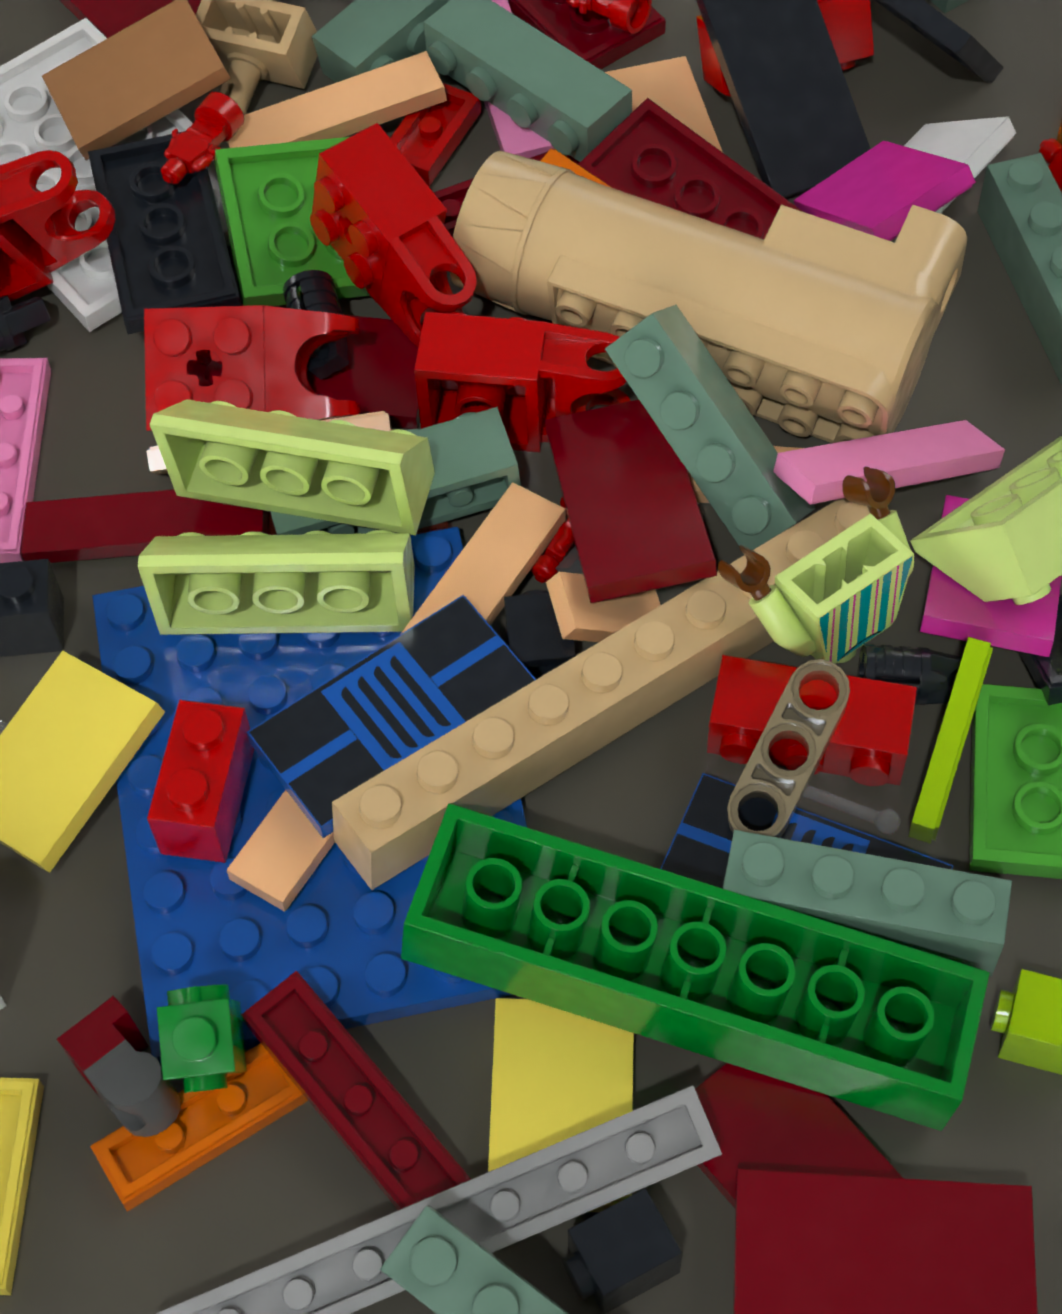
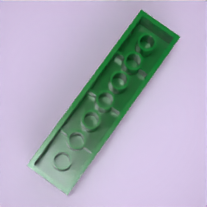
(696, 967)

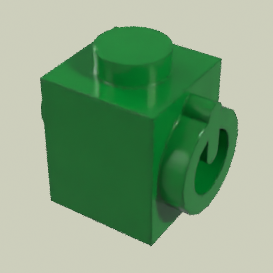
(201, 1037)

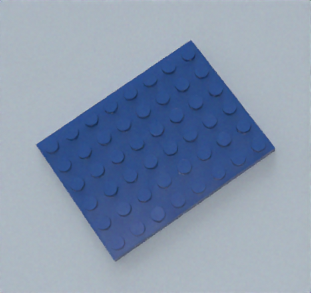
(186, 911)

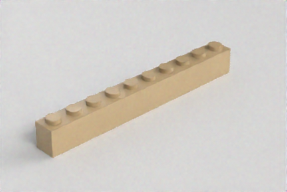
(567, 711)

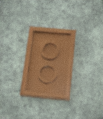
(135, 77)

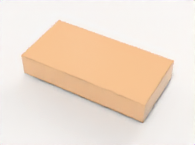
(597, 620)

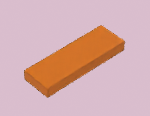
(203, 1130)

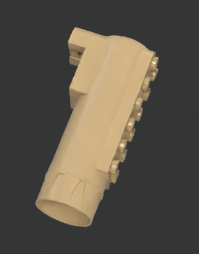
(804, 324)

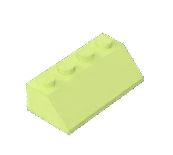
(295, 464)
(1005, 536)
(279, 582)

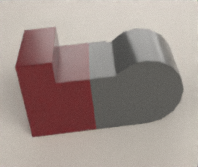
(129, 1082)

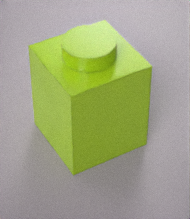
(1031, 1022)

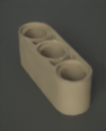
(793, 721)

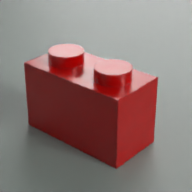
(201, 781)

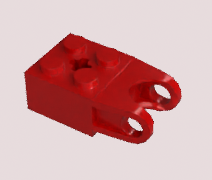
(40, 226)
(388, 230)
(260, 354)
(514, 365)

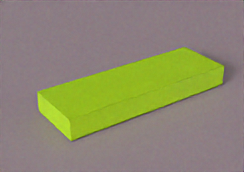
(951, 740)

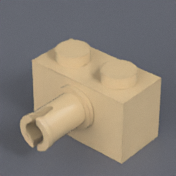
(259, 43)

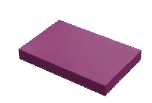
(883, 185)
(960, 614)

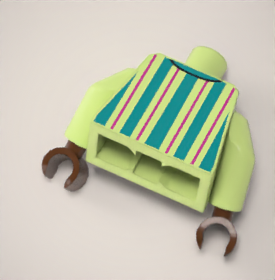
(840, 590)

